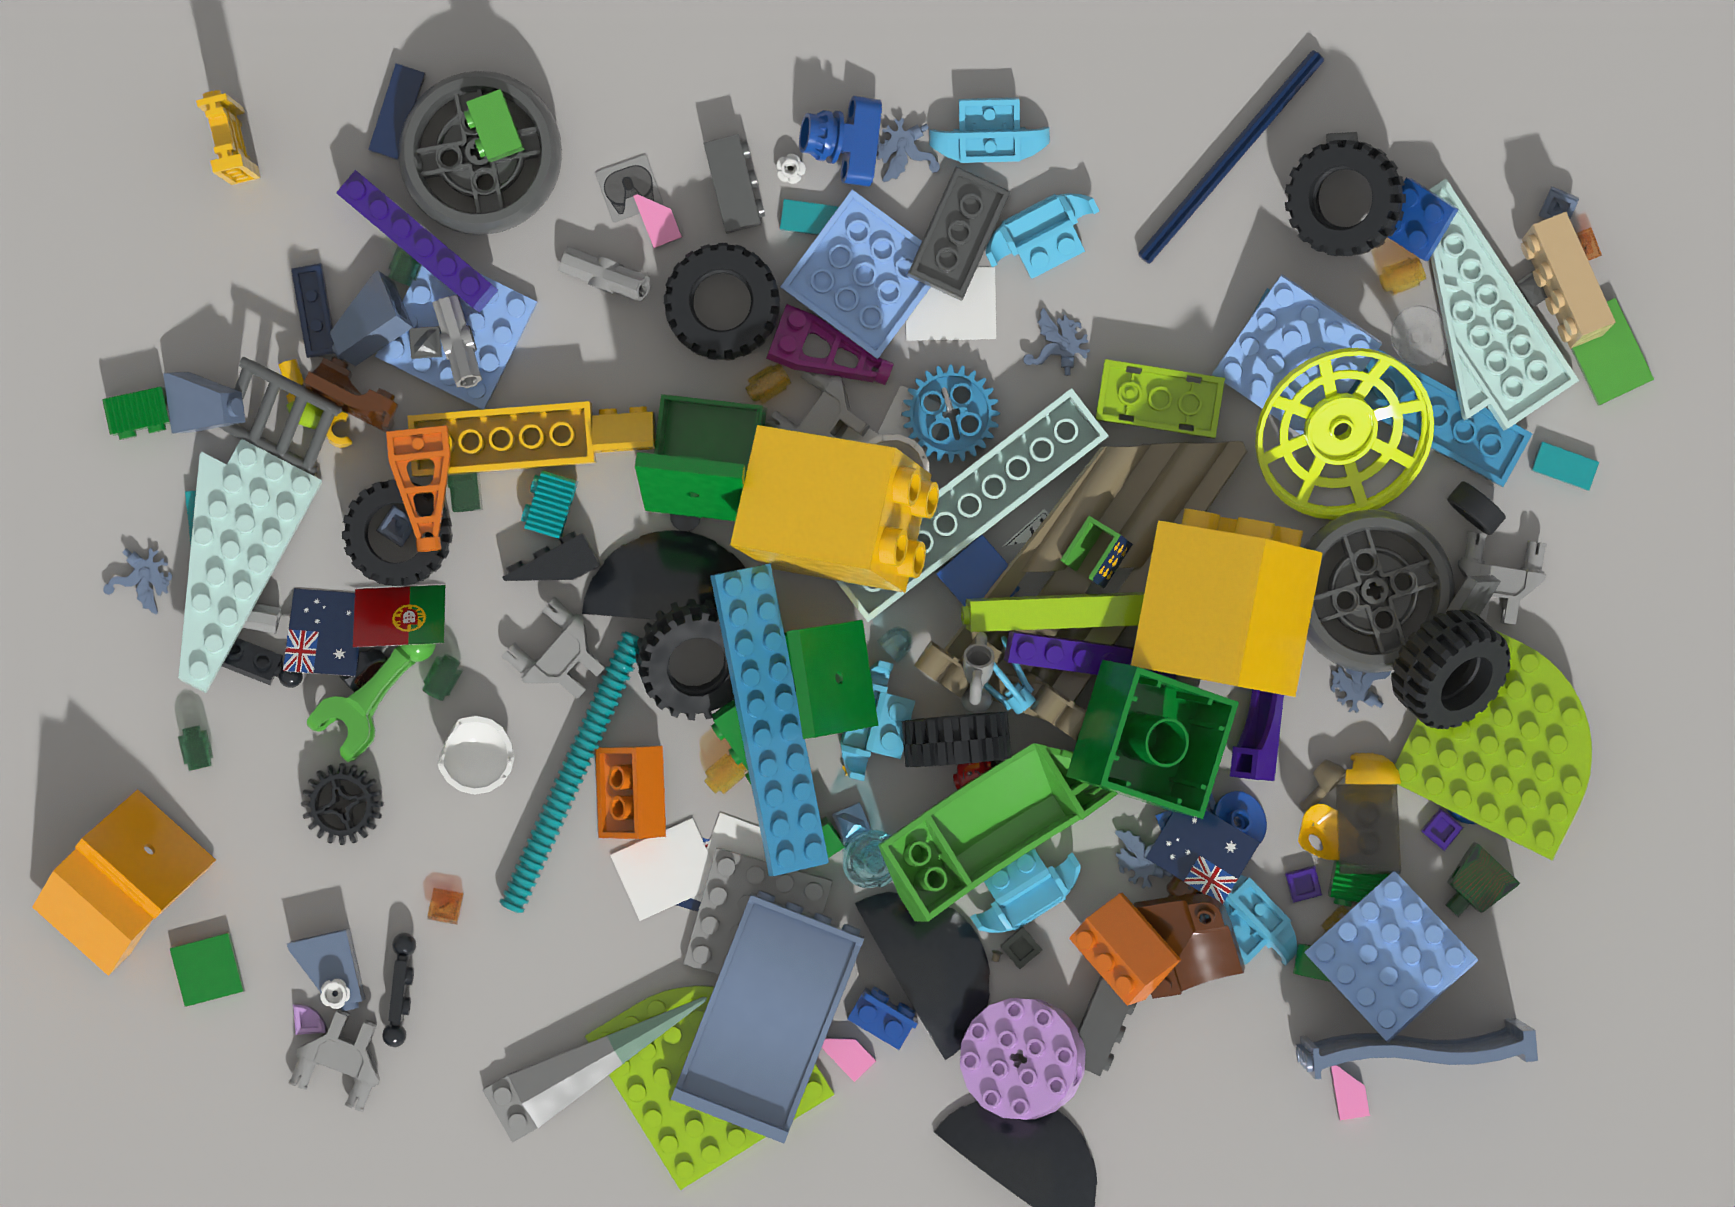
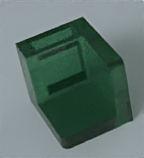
(465, 492)

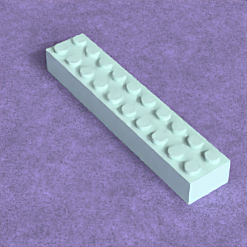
(994, 489)

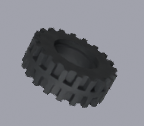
(655, 653)

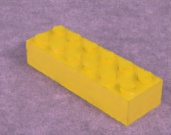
(512, 438)

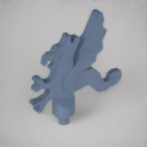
(901, 142)
(1063, 344)
(145, 571)
(1357, 688)
(1138, 863)

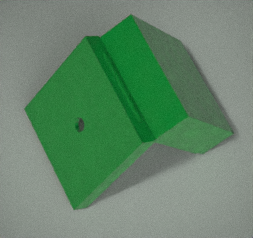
(698, 457)
(832, 678)

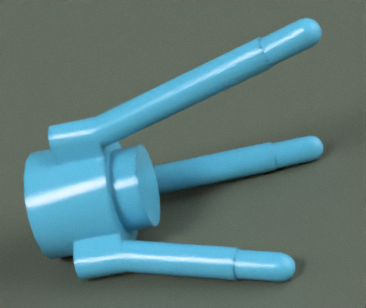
(1018, 696)

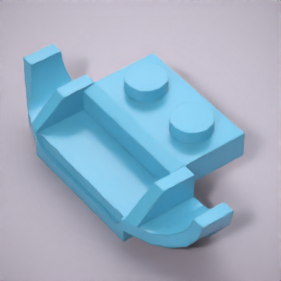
(989, 133)
(1042, 233)
(881, 739)
(1026, 891)
(1259, 922)

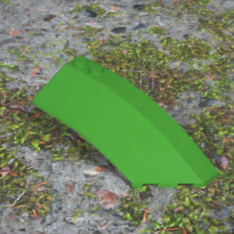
(986, 828)

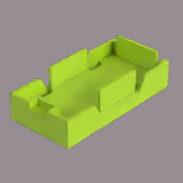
(1159, 398)

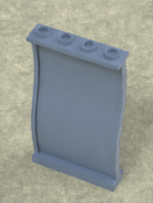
(768, 1016)
(1511, 1041)

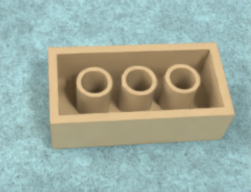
(1567, 280)

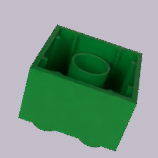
(1152, 738)

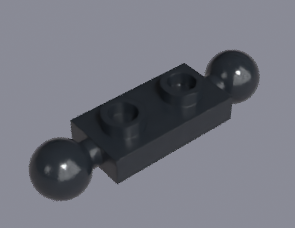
(259, 664)
(394, 1033)

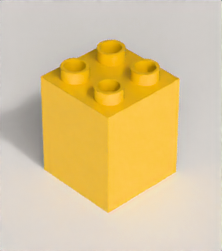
(834, 509)
(1227, 602)

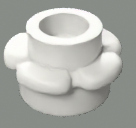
(793, 176)
(335, 1001)

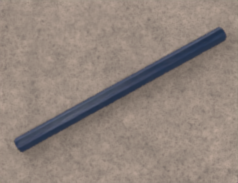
(1231, 156)

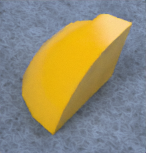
(1372, 769)

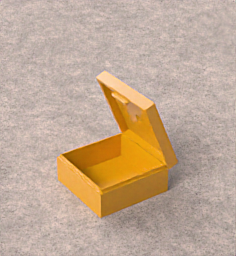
(113, 887)

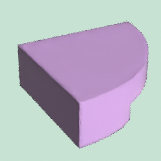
(308, 1020)

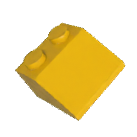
(623, 431)

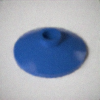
(1246, 813)

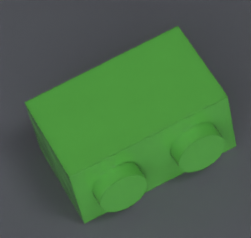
(494, 126)

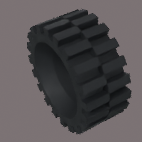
(359, 547)
(956, 739)

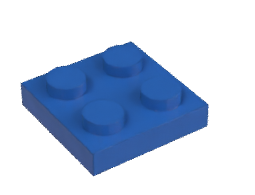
(1423, 221)

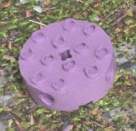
(1043, 1037)

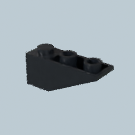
(564, 562)

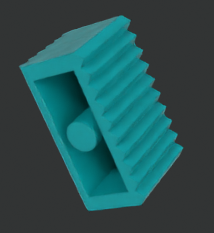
(550, 504)

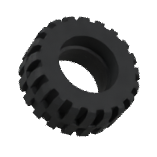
(1305, 189)
(717, 260)
(1450, 669)

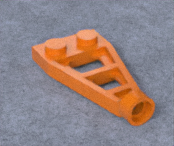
(419, 445)

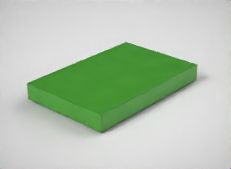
(1613, 361)

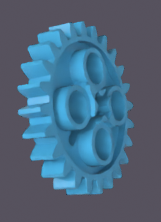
(977, 406)

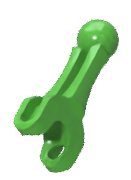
(360, 706)

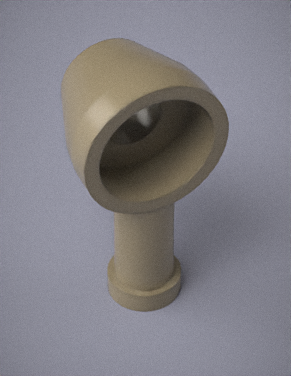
(1328, 776)

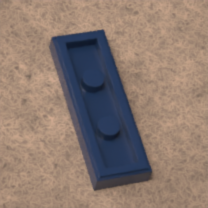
(398, 101)
(313, 309)

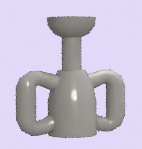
(978, 669)

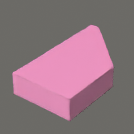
(658, 221)
(849, 1055)
(1349, 1095)

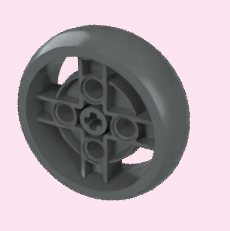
(423, 163)
(1355, 536)

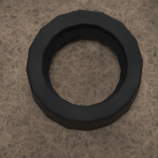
(1476, 508)

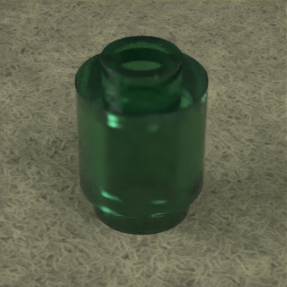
(403, 267)
(442, 677)
(195, 748)

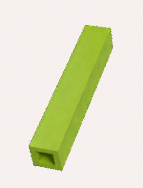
(1052, 612)

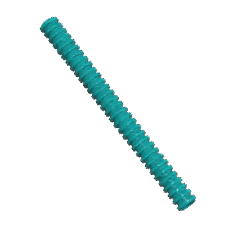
(571, 774)

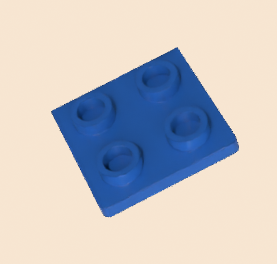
(882, 1017)

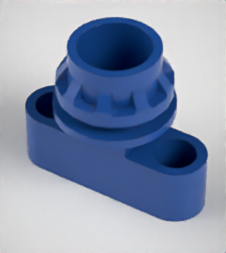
(828, 135)

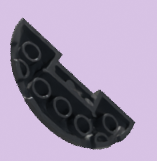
(656, 573)
(935, 964)
(1033, 1158)

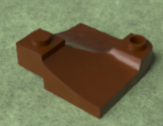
(333, 382)
(1199, 934)

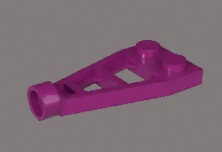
(791, 336)

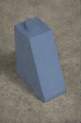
(370, 321)
(201, 403)
(330, 958)

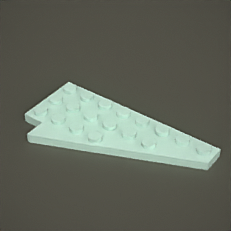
(1492, 334)
(238, 536)

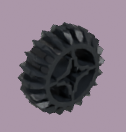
(346, 817)

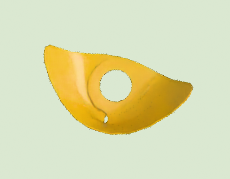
(1324, 828)

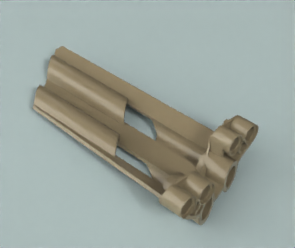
(1129, 494)

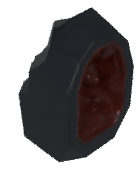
(367, 666)

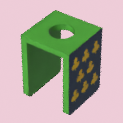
(1084, 542)

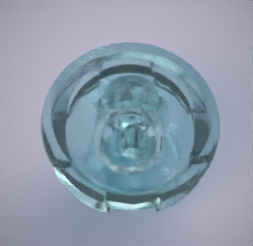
(864, 861)

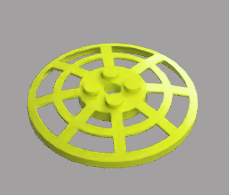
(1352, 444)

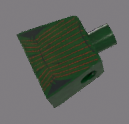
(1478, 881)

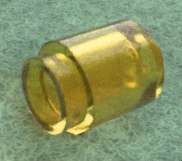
(1402, 275)
(767, 383)
(724, 774)

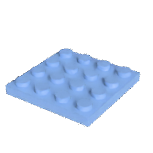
(859, 275)
(494, 331)
(1284, 334)
(1391, 956)

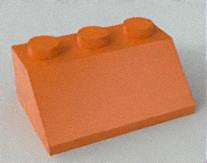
(630, 792)
(1125, 949)

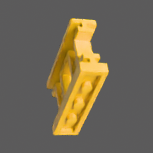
(233, 162)

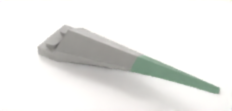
(542, 1090)

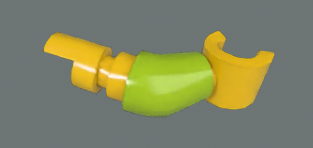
(311, 413)

